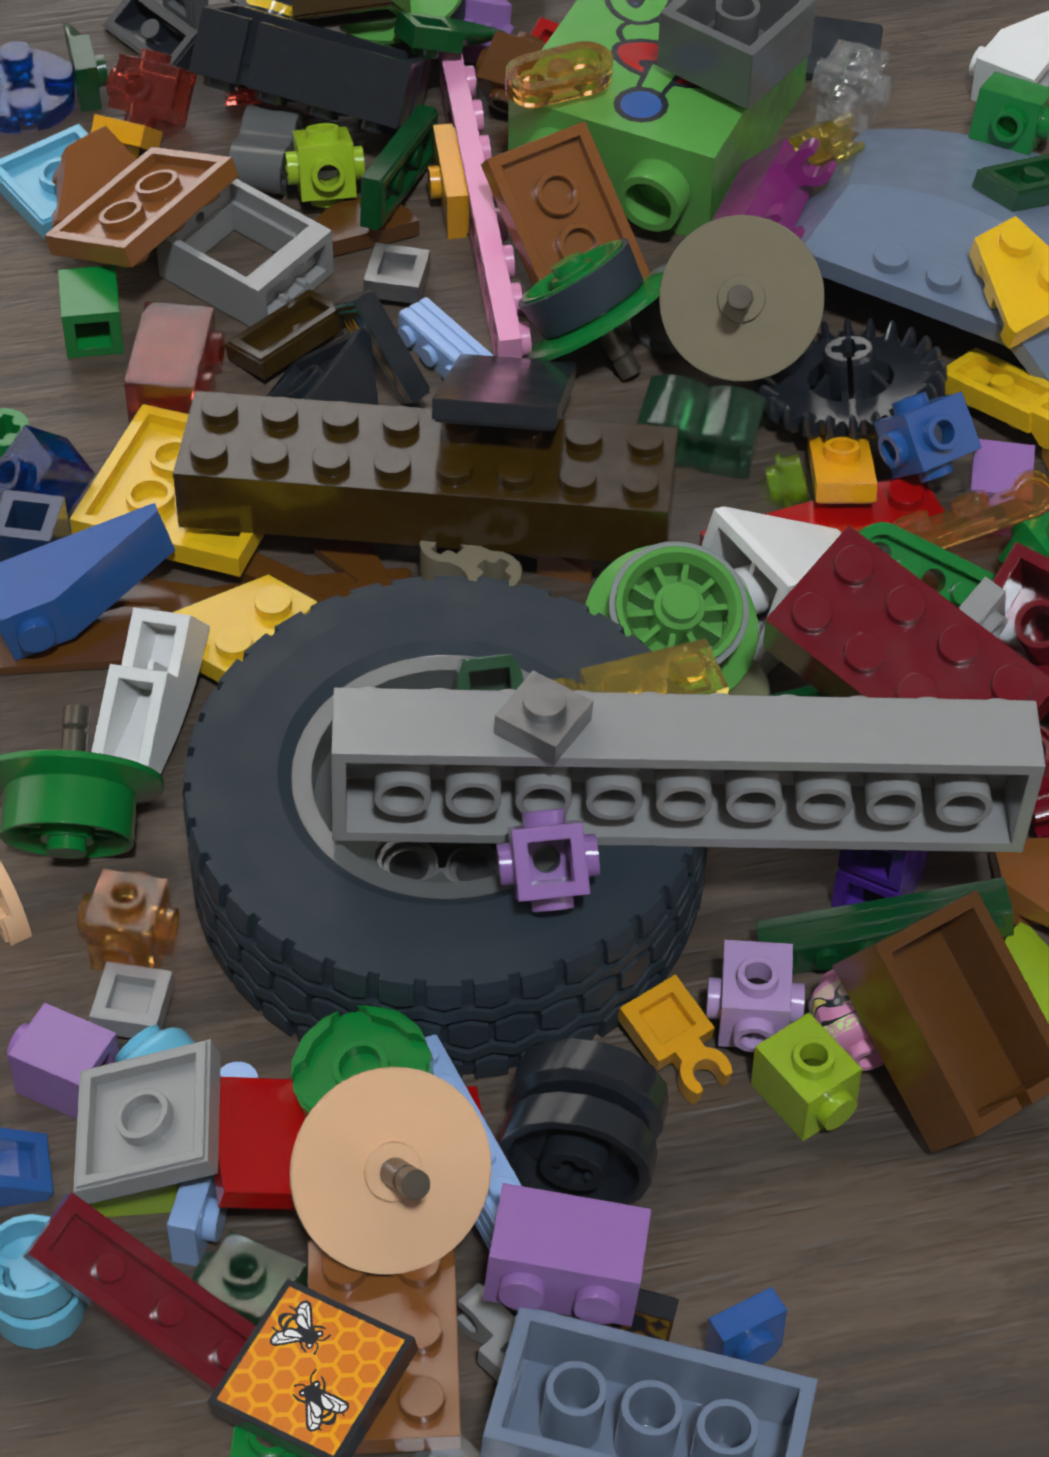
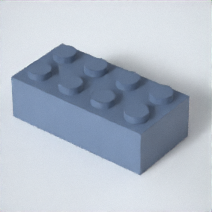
(623, 1394)

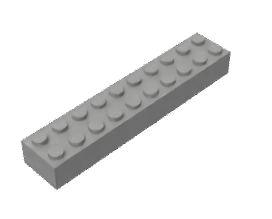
(694, 770)

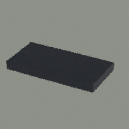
(504, 392)

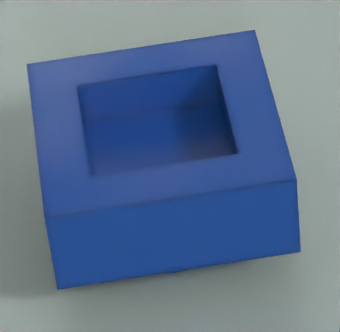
(749, 1329)

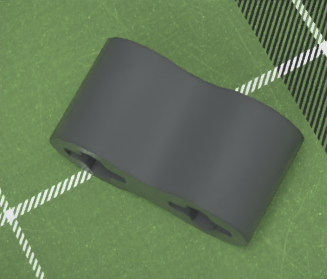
(262, 147)

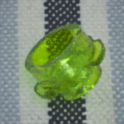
(787, 480)

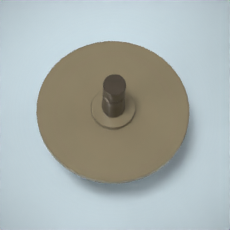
(741, 298)

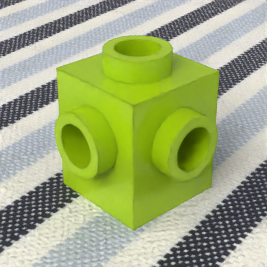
(322, 146)

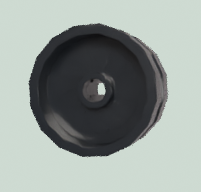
(585, 1120)

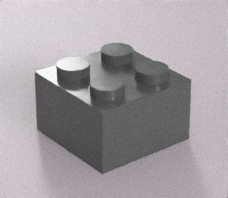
(735, 44)

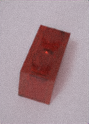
(172, 357)

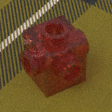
(150, 89)

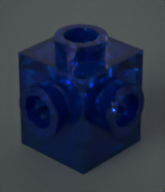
(44, 465)

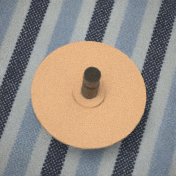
(390, 1170)

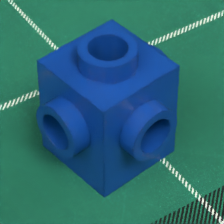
(926, 435)

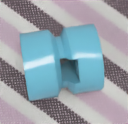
(33, 1305)

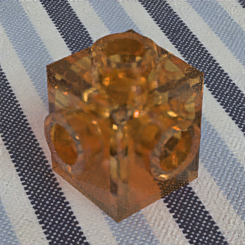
(128, 919)

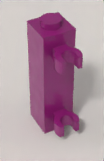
(776, 184)

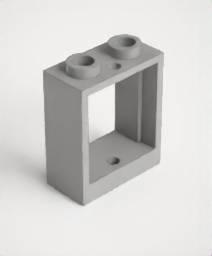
(300, 259)

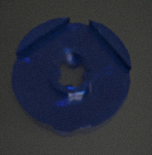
(33, 87)

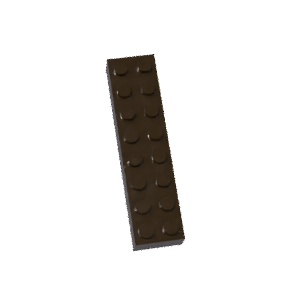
(409, 479)

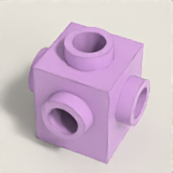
(754, 993)

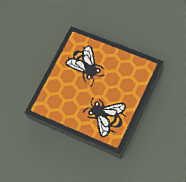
(313, 1374)

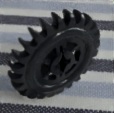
(872, 361)

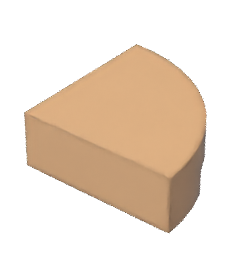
(13, 920)

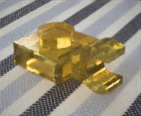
(833, 138)

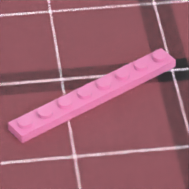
(486, 224)

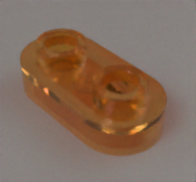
(558, 74)

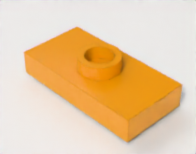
(448, 181)
(842, 470)

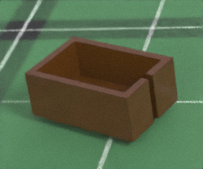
(951, 1021)

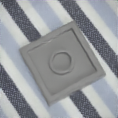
(148, 1122)

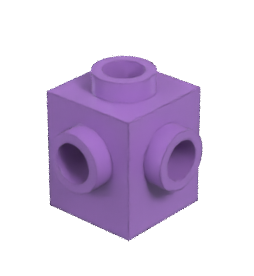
(569, 878)

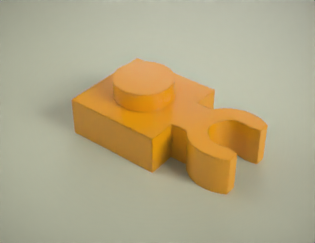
(672, 1029)

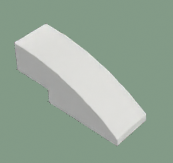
(151, 687)

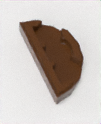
(348, 236)

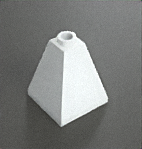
(767, 556)

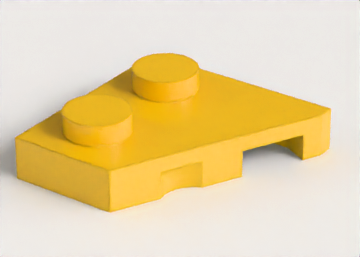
(1015, 278)
(243, 617)

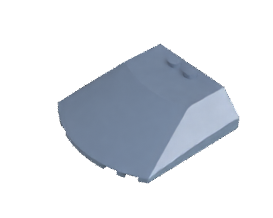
(904, 227)

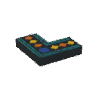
(388, 348)

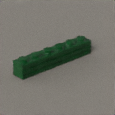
(835, 933)

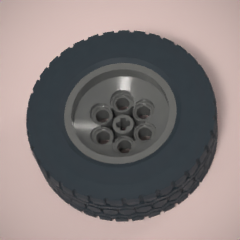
(411, 923)

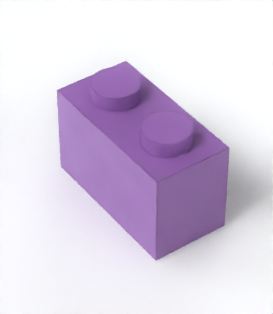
(567, 1255)

